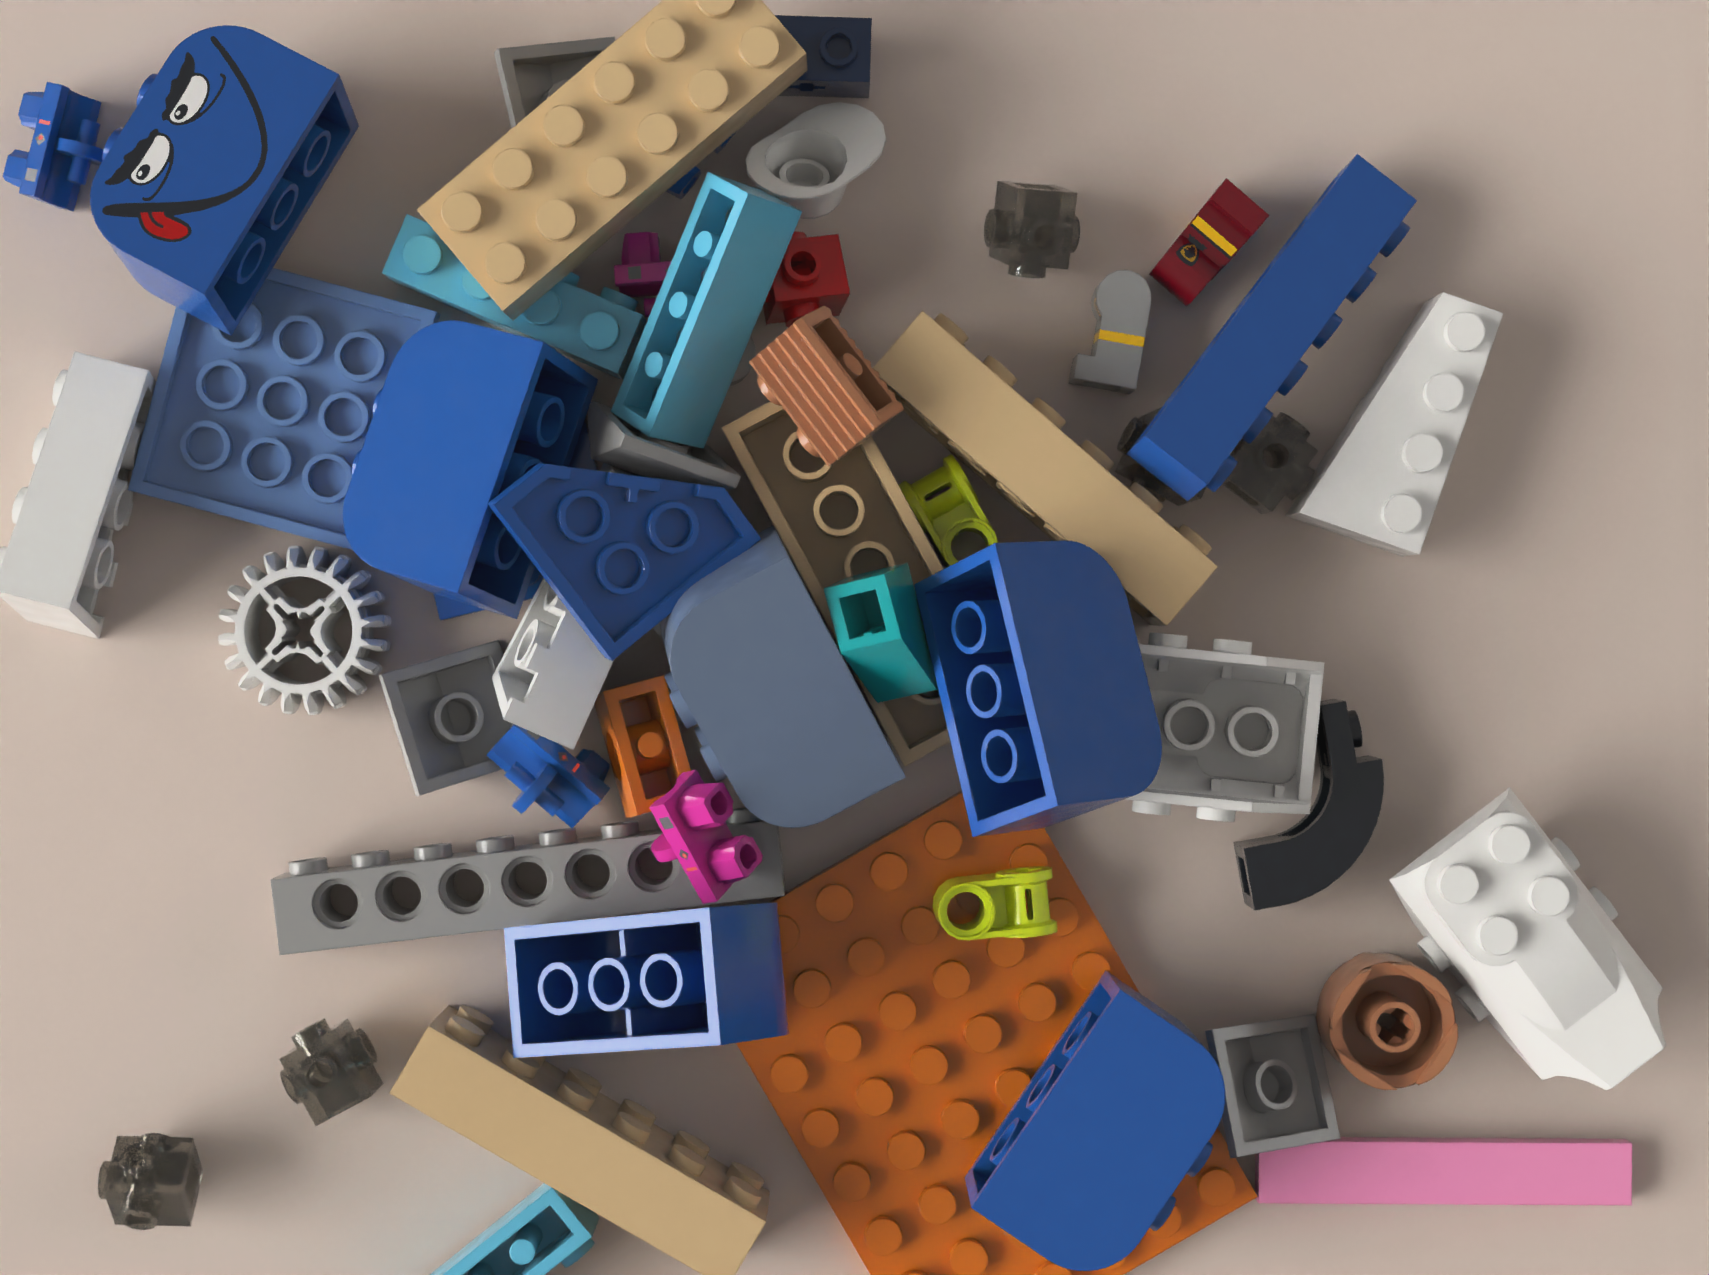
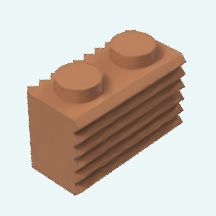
(825, 386)

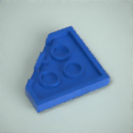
(620, 543)

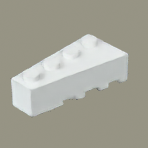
(1402, 436)
(76, 495)
(551, 669)

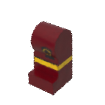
(1208, 242)

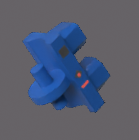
(60, 146)
(550, 774)

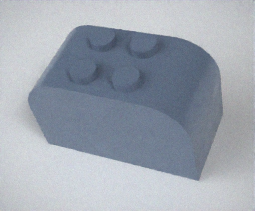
(773, 692)

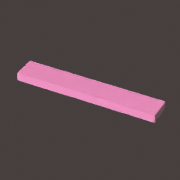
(1448, 1171)

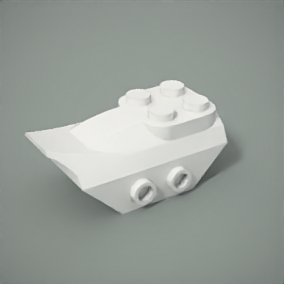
(1231, 729)
(1533, 947)

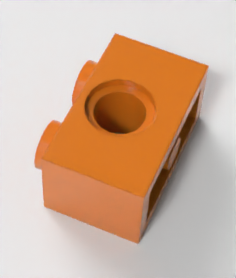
(642, 742)

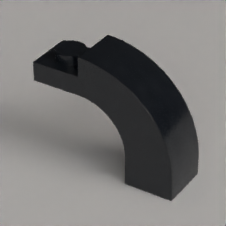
(1336, 831)

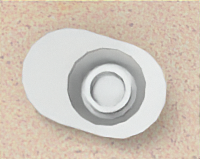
(817, 156)

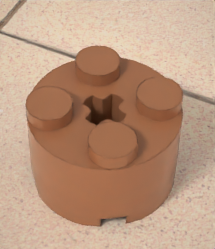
(1382, 1057)

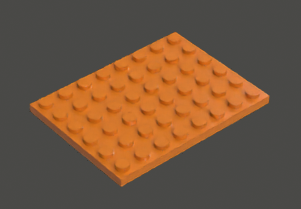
(925, 1041)

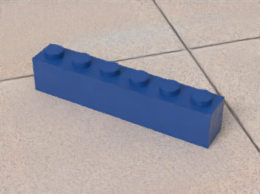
(1272, 329)

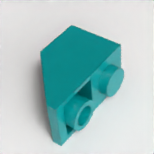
(882, 632)

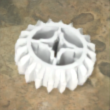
(264, 666)

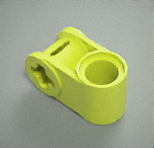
(949, 512)
(1001, 904)

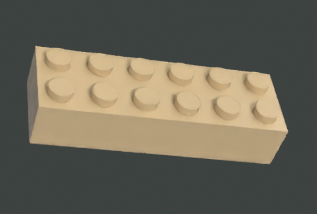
(611, 143)
(1040, 469)
(840, 526)
(585, 1143)

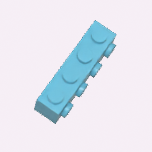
(709, 310)
(569, 319)
(528, 1238)

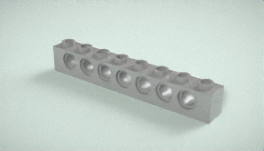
(311, 923)

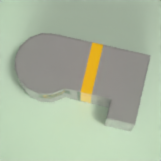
(1122, 316)

